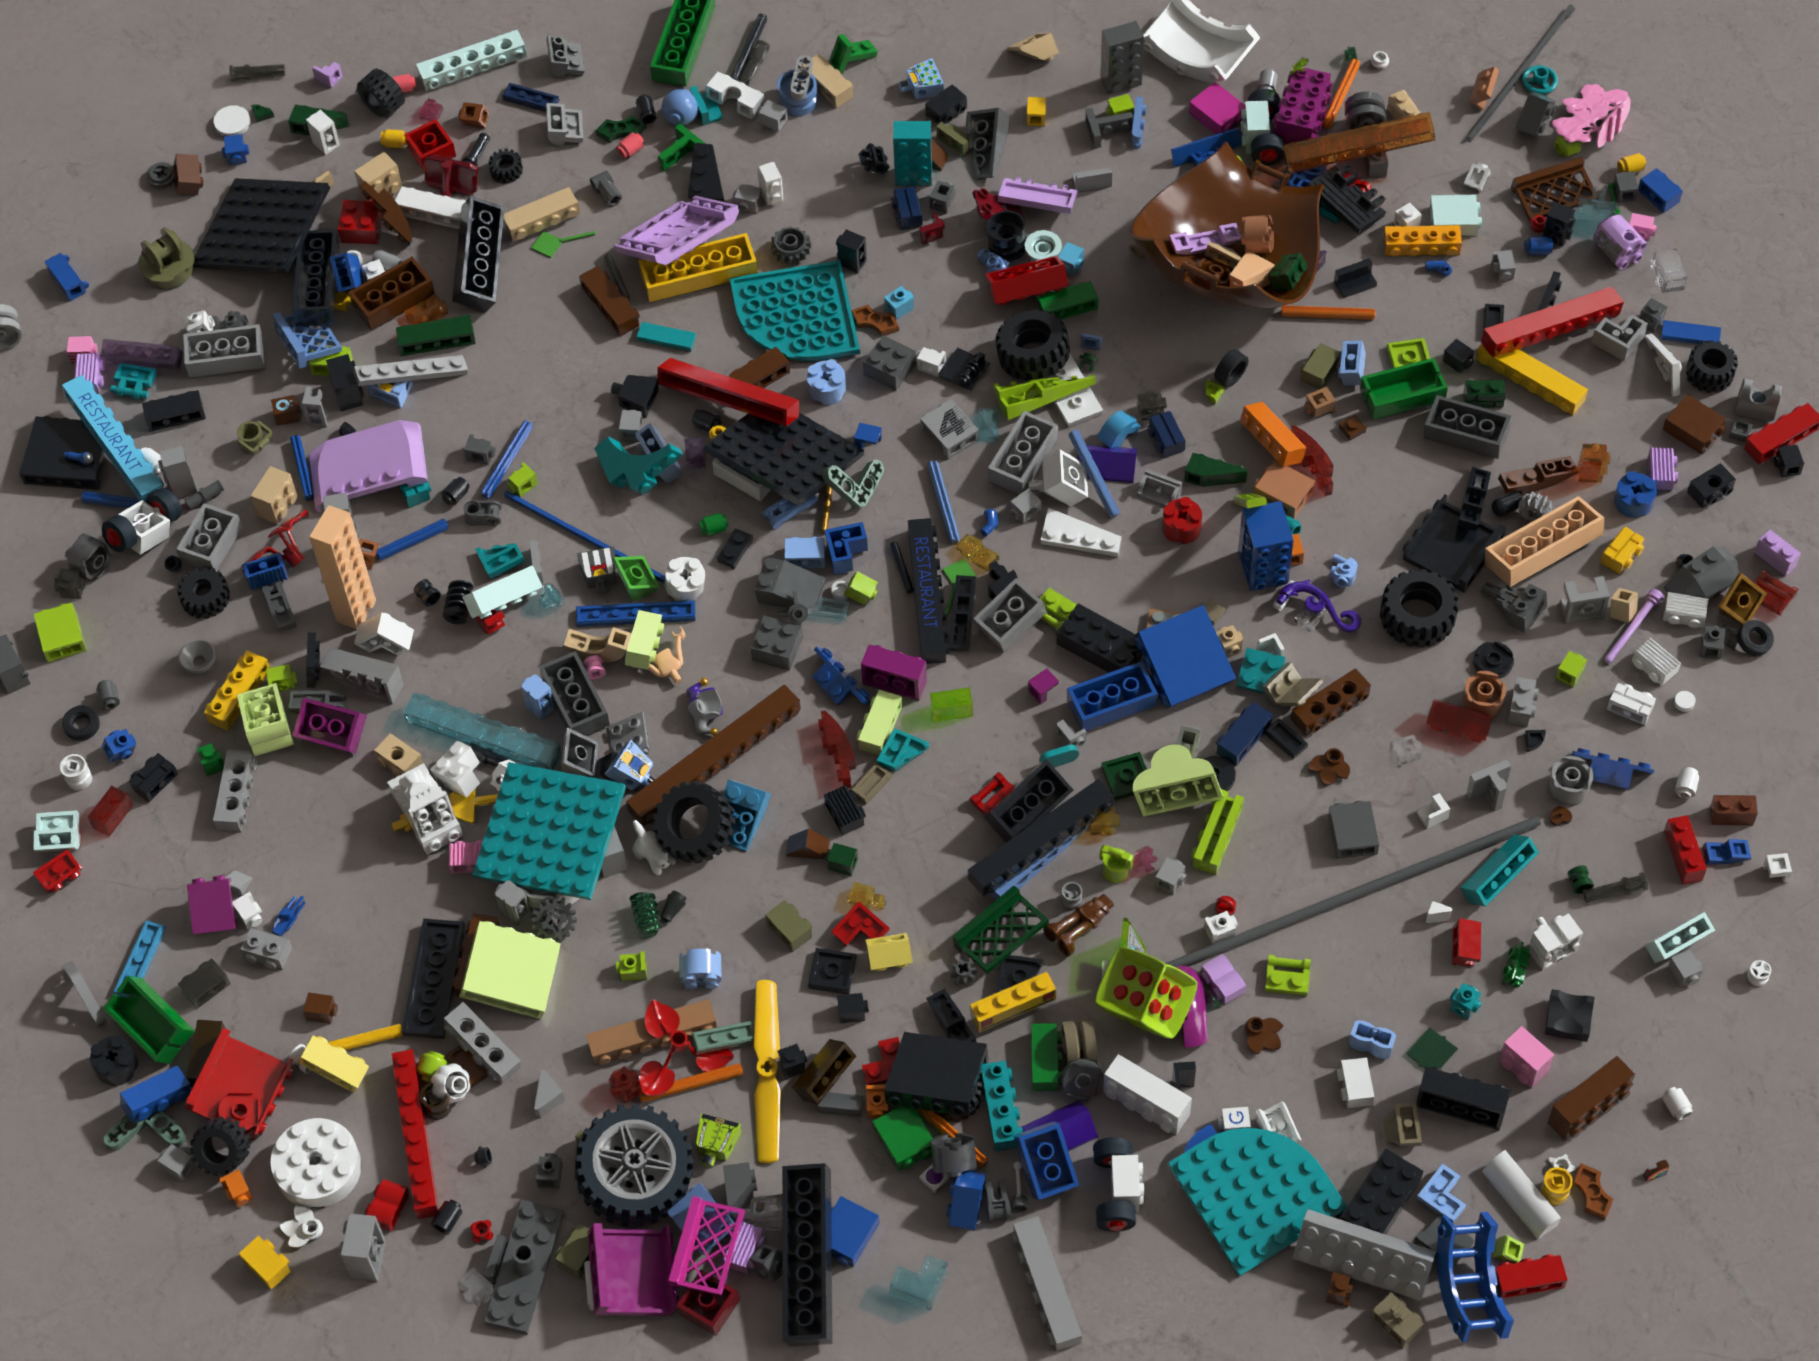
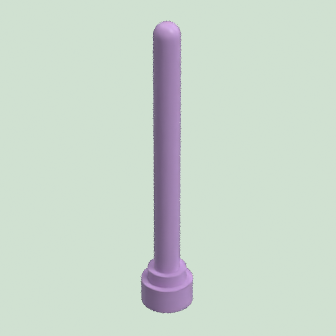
(1653, 598)

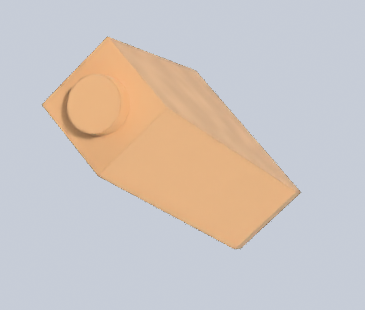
(1251, 270)

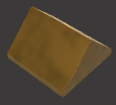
(1741, 600)

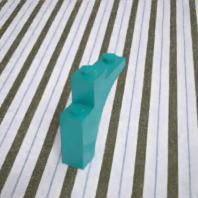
(635, 470)

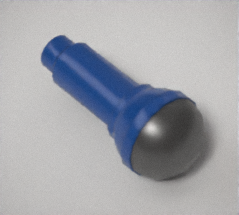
(85, 458)

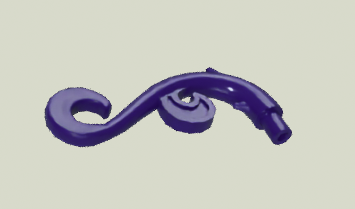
(1316, 607)

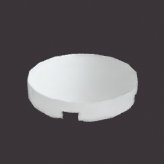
(231, 121)

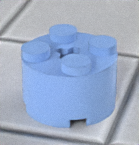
(826, 382)
(700, 969)

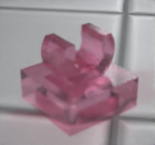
(431, 110)
(1142, 859)

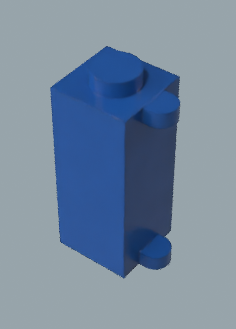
(65, 276)

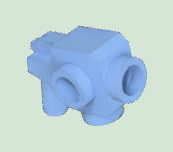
(1344, 572)

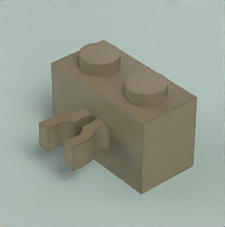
(1397, 1320)

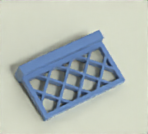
(294, 342)

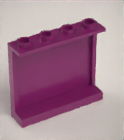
(631, 1271)

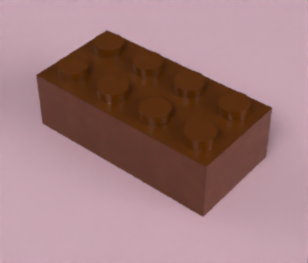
(391, 293)
(1591, 1098)

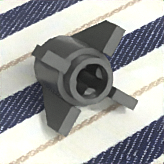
(794, 606)

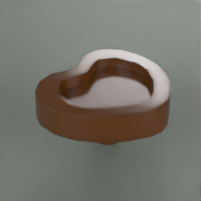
(1560, 815)

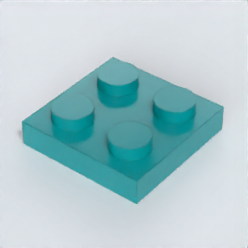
(1258, 669)

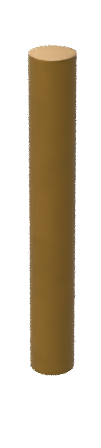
(826, 509)

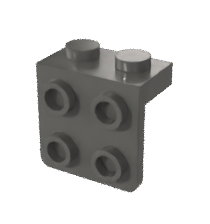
(1429, 1239)

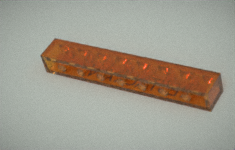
(1359, 142)

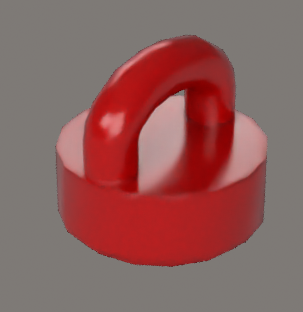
(1225, 903)

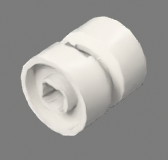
(76, 772)

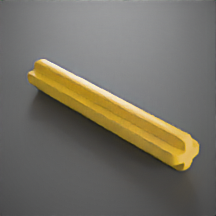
(368, 1037)

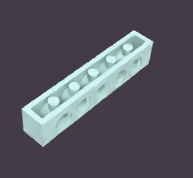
(471, 60)

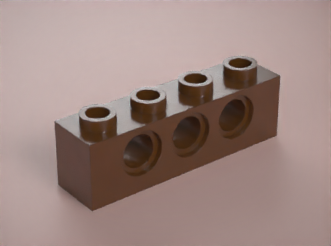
(1319, 703)

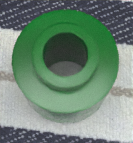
(713, 524)

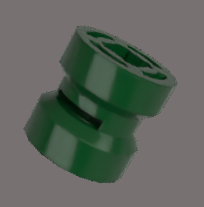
(1580, 879)

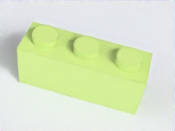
(644, 640)
(879, 722)

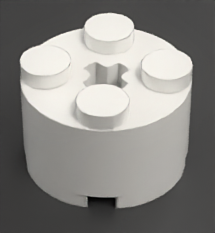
(684, 579)

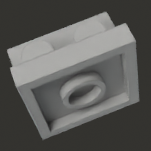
(1490, 783)

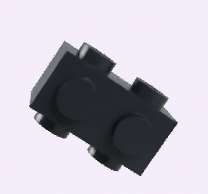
(1560, 223)

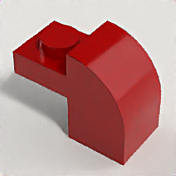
(492, 622)

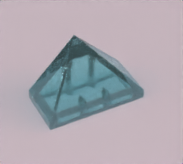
(988, 424)

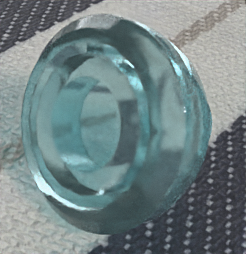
(551, 597)

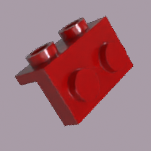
(58, 871)

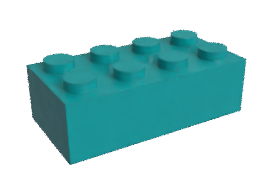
(912, 153)

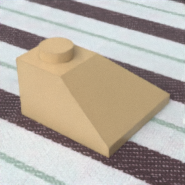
(1038, 47)

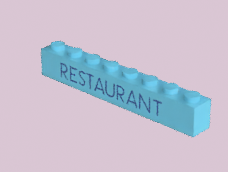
(111, 437)

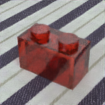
(110, 811)

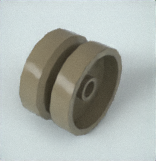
(1082, 1043)

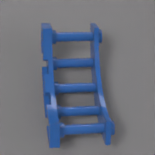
(1485, 1277)

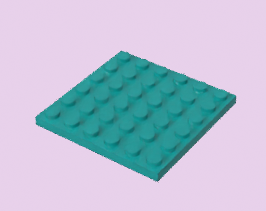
(549, 831)

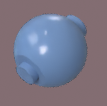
(679, 107)

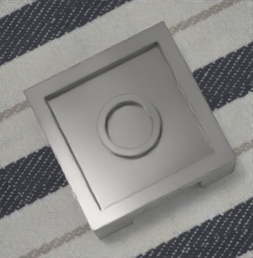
(1584, 605)

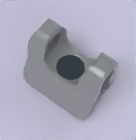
(1757, 403)

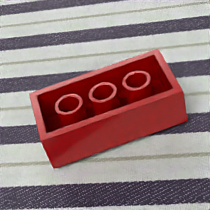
(1026, 280)

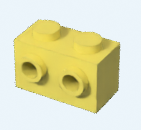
(889, 952)

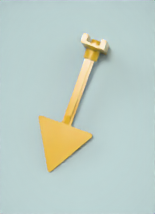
(465, 807)

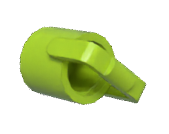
(1115, 863)

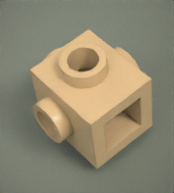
(1230, 640)

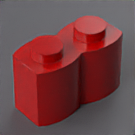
(388, 1203)

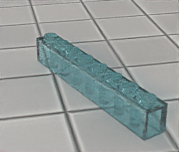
(487, 733)

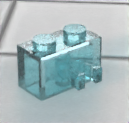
(1595, 209)

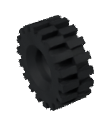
(207, 603)

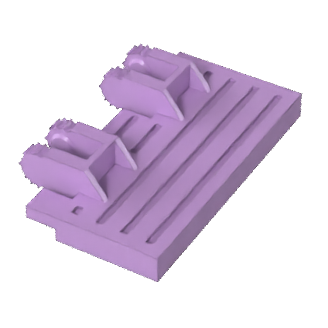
(1037, 195)

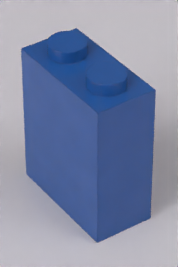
(851, 1230)

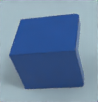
(867, 434)

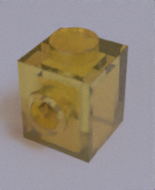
(1105, 824)

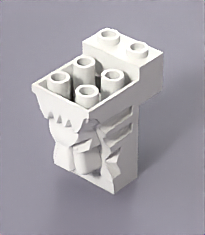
(426, 808)

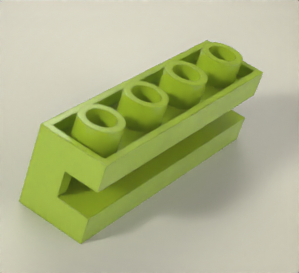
(1217, 833)

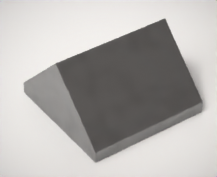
(579, 754)

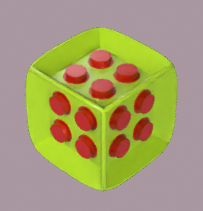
(1146, 992)

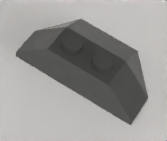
(1705, 574)

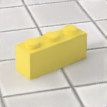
(333, 1063)

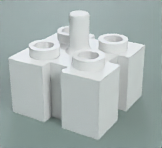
(1555, 940)

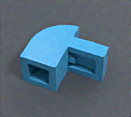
(1117, 428)

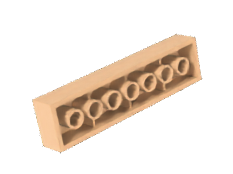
(342, 567)

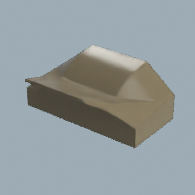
(1403, 1125)

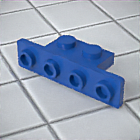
(1204, 148)
(836, 681)
(1611, 771)

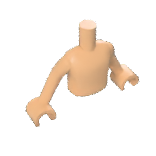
(667, 663)

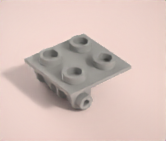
(629, 729)

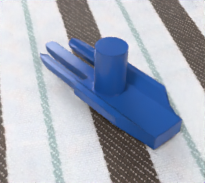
(287, 917)

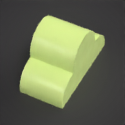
(265, 720)
(1175, 782)

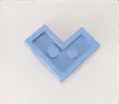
(1437, 1194)

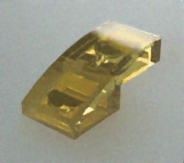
(976, 552)

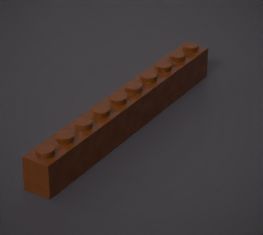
(718, 751)

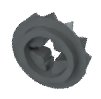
(158, 169)

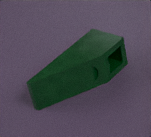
(300, 113)
(1212, 472)

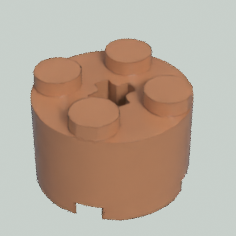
(1257, 234)
(1484, 693)

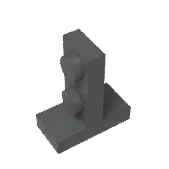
(1106, 125)

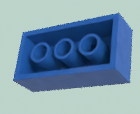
(1112, 696)

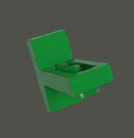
(845, 52)
(681, 147)

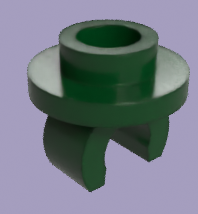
(1087, 358)

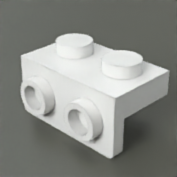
(1279, 1121)

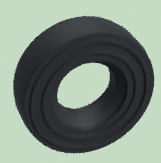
(1746, 644)
(84, 733)

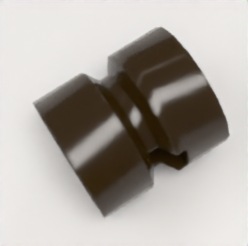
(433, 1106)

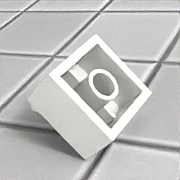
(1062, 479)

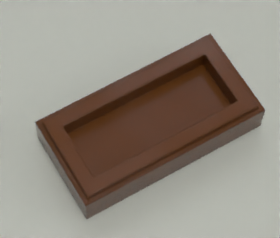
(466, 1061)

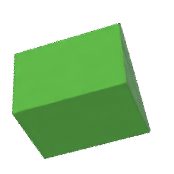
(636, 576)

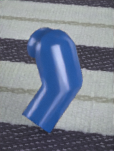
(1440, 266)
(992, 522)

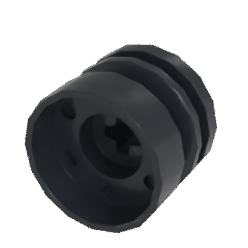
(1007, 235)

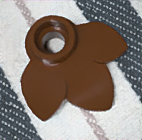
(1330, 769)
(1265, 1037)

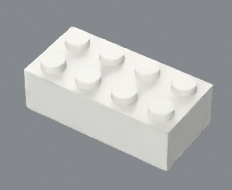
(1147, 1095)

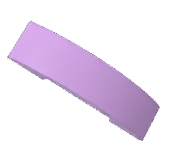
(1197, 243)

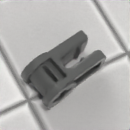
(997, 1208)

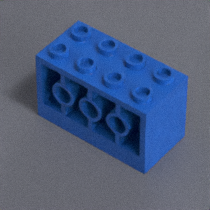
(1265, 546)

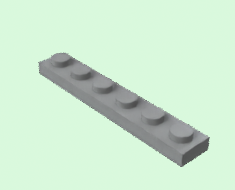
(410, 370)

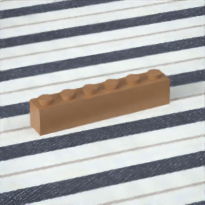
(632, 1037)

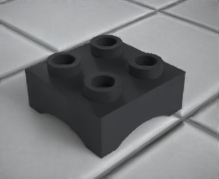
(1569, 1015)

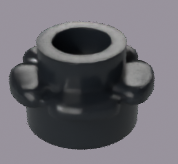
(483, 1156)

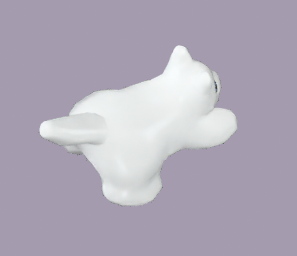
(648, 847)

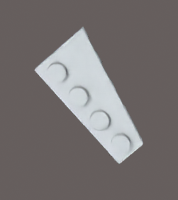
(1075, 534)

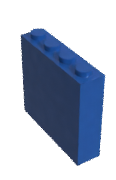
(1184, 656)

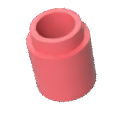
(405, 82)
(630, 145)

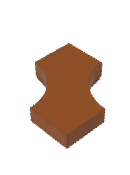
(881, 322)
(1596, 1199)

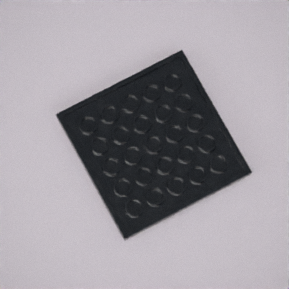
(261, 225)
(782, 456)

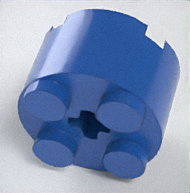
(1635, 494)

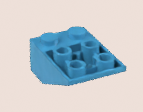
(749, 808)

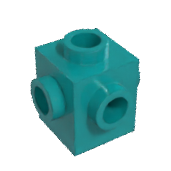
(1465, 1001)

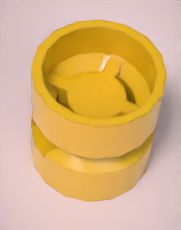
(1556, 1185)

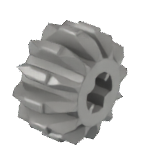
(1534, 506)

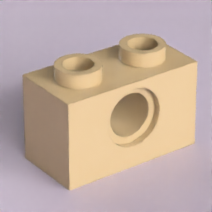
(392, 748)

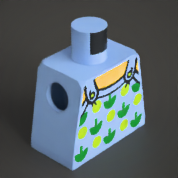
(923, 80)

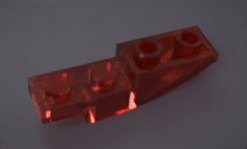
(1317, 460)
(838, 746)

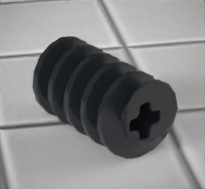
(455, 608)

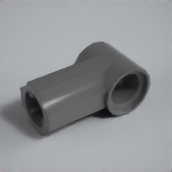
(604, 185)

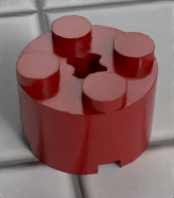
(1182, 520)

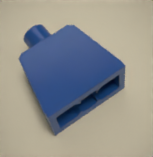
(347, 271)

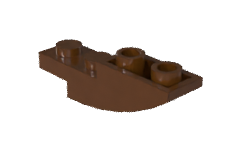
(394, 217)
(1538, 477)

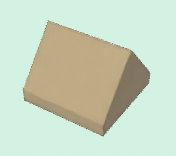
(325, 178)

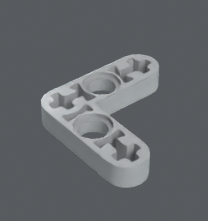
(84, 992)

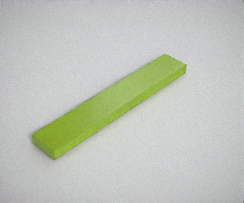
(1249, 500)

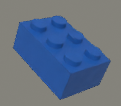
(1046, 1160)

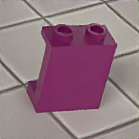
(211, 905)

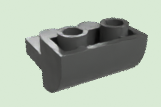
(564, 56)

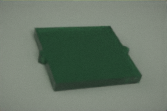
(1432, 1050)

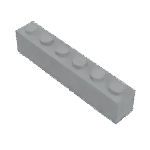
(1047, 1284)

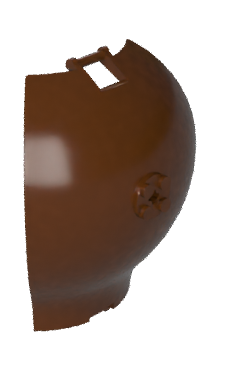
(1221, 194)

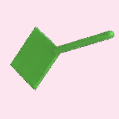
(548, 244)
(958, 568)

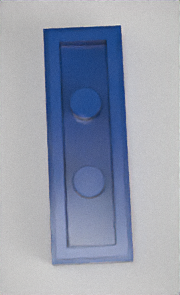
(1689, 332)

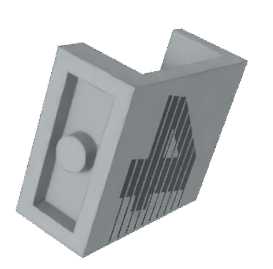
(950, 428)

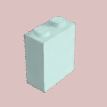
(1456, 210)

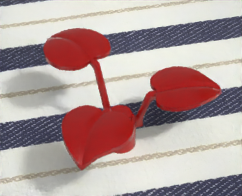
(291, 552)
(665, 1020)

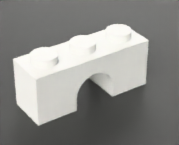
(723, 87)

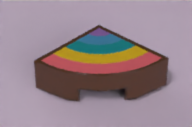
(1660, 1170)

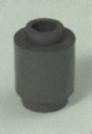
(107, 695)

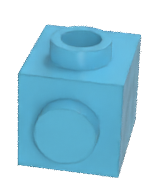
(1072, 257)
(899, 302)

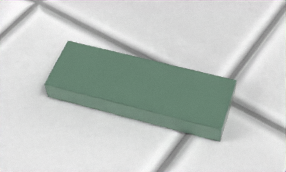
(723, 1037)

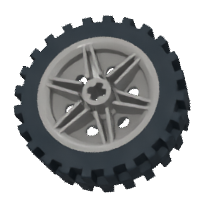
(607, 1190)

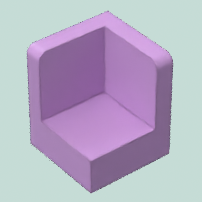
(328, 75)

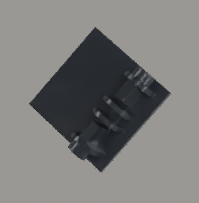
(964, 368)

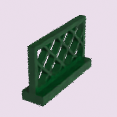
(986, 921)

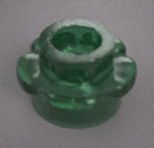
(1350, 53)

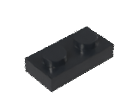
(734, 548)

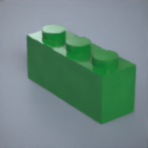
(1069, 301)
(1045, 1057)

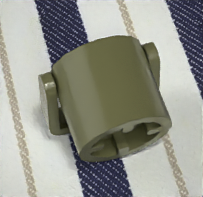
(252, 438)

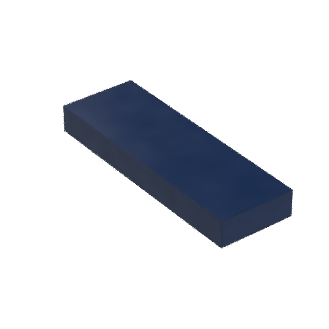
(528, 97)

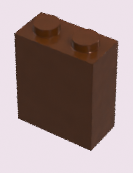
(1694, 424)

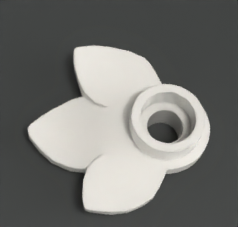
(299, 1227)

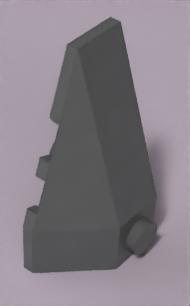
(987, 137)

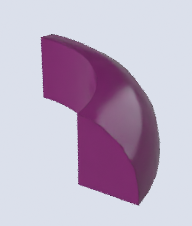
(1195, 1024)

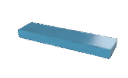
(142, 952)

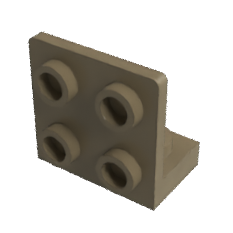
(1288, 688)

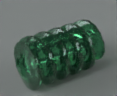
(646, 914)

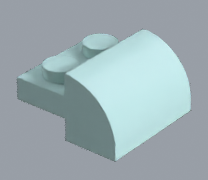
(57, 831)

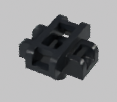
(874, 159)

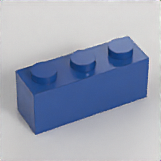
(155, 1094)

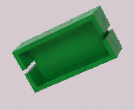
(1402, 388)
(149, 1019)

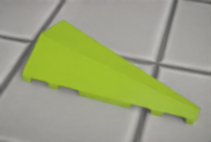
(1036, 393)

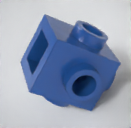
(119, 745)

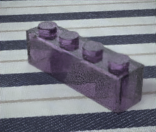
(141, 354)

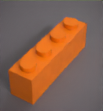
(1272, 434)

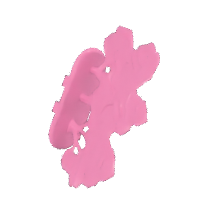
(1590, 109)

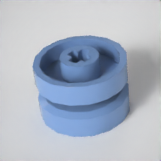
(796, 107)

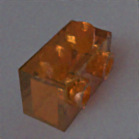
(1593, 462)

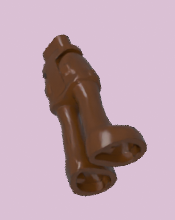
(1088, 914)

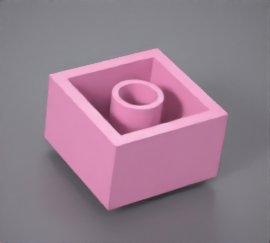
(1526, 1057)

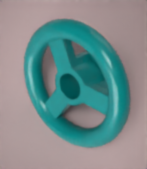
(1540, 78)

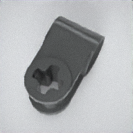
(482, 512)

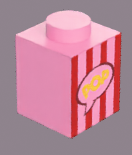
(80, 345)

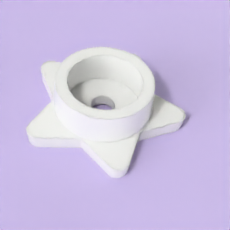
(1562, 1161)

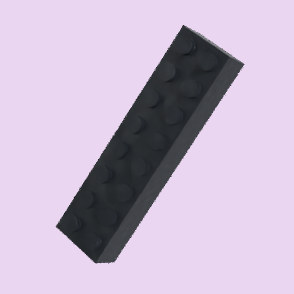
(807, 1254)

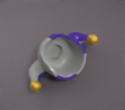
(704, 706)

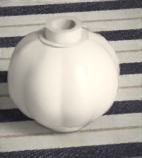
(454, 1079)

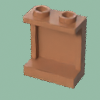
(1285, 486)

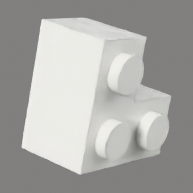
(385, 633)
(456, 769)

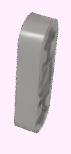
(798, 71)

